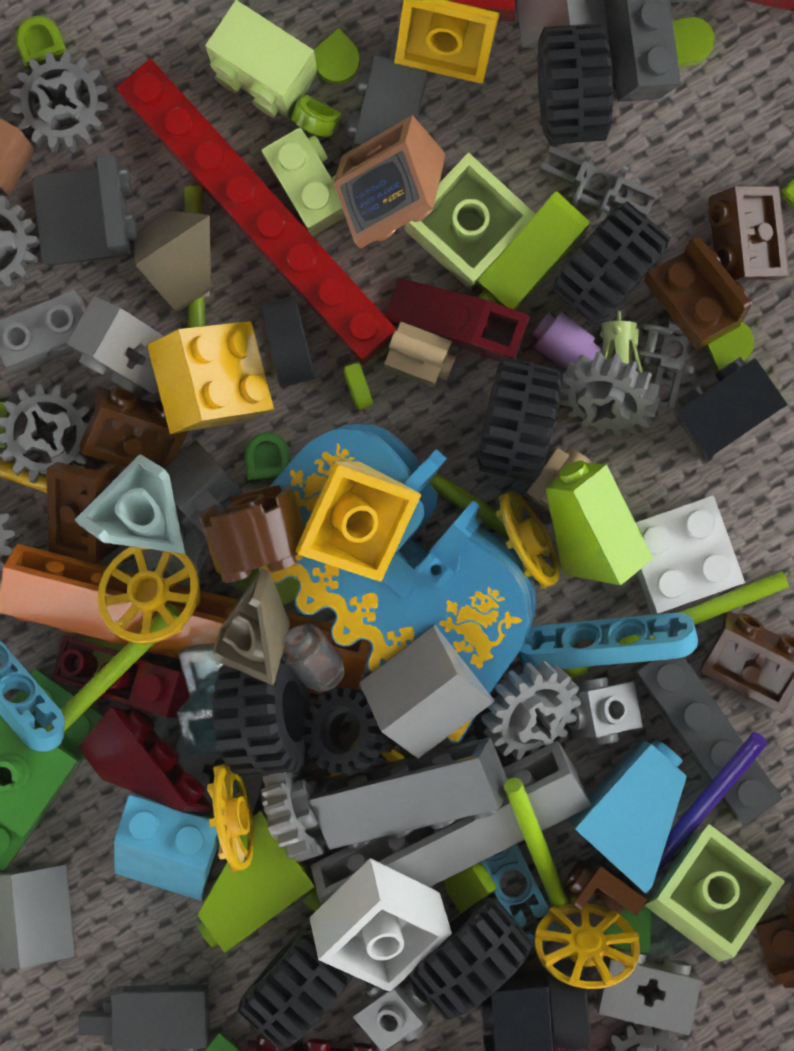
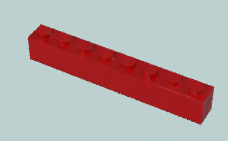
(256, 211)

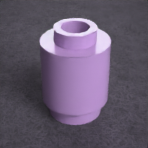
(563, 340)

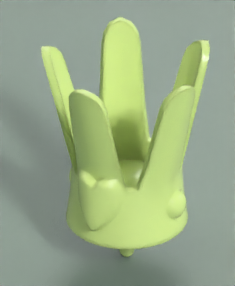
(622, 336)

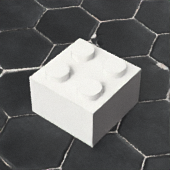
(688, 555)
(379, 925)

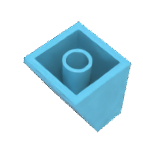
(634, 810)
(165, 846)

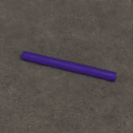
(712, 795)

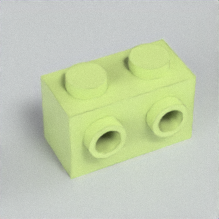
(304, 180)

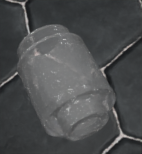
(312, 658)

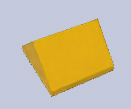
(446, 38)
(358, 520)

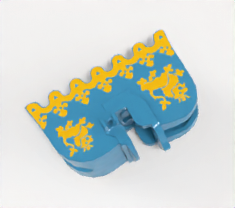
(462, 585)

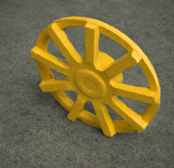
(528, 539)
(149, 593)
(232, 818)
(587, 944)

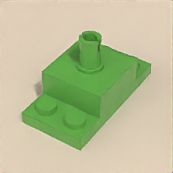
(34, 778)

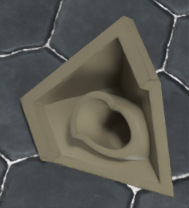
(176, 256)
(254, 631)

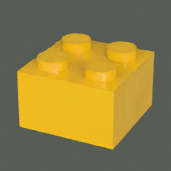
(210, 376)

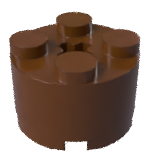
(253, 532)

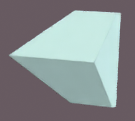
(136, 510)

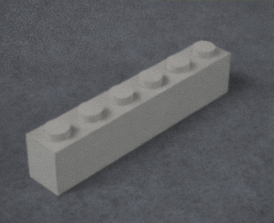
(440, 853)

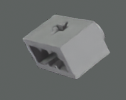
(40, 332)
(116, 342)
(667, 1009)

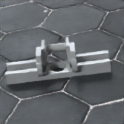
(584, 184)
(664, 360)

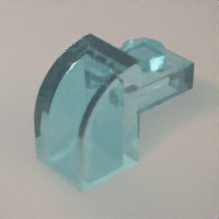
(196, 713)

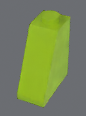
(533, 253)
(594, 525)
(252, 897)

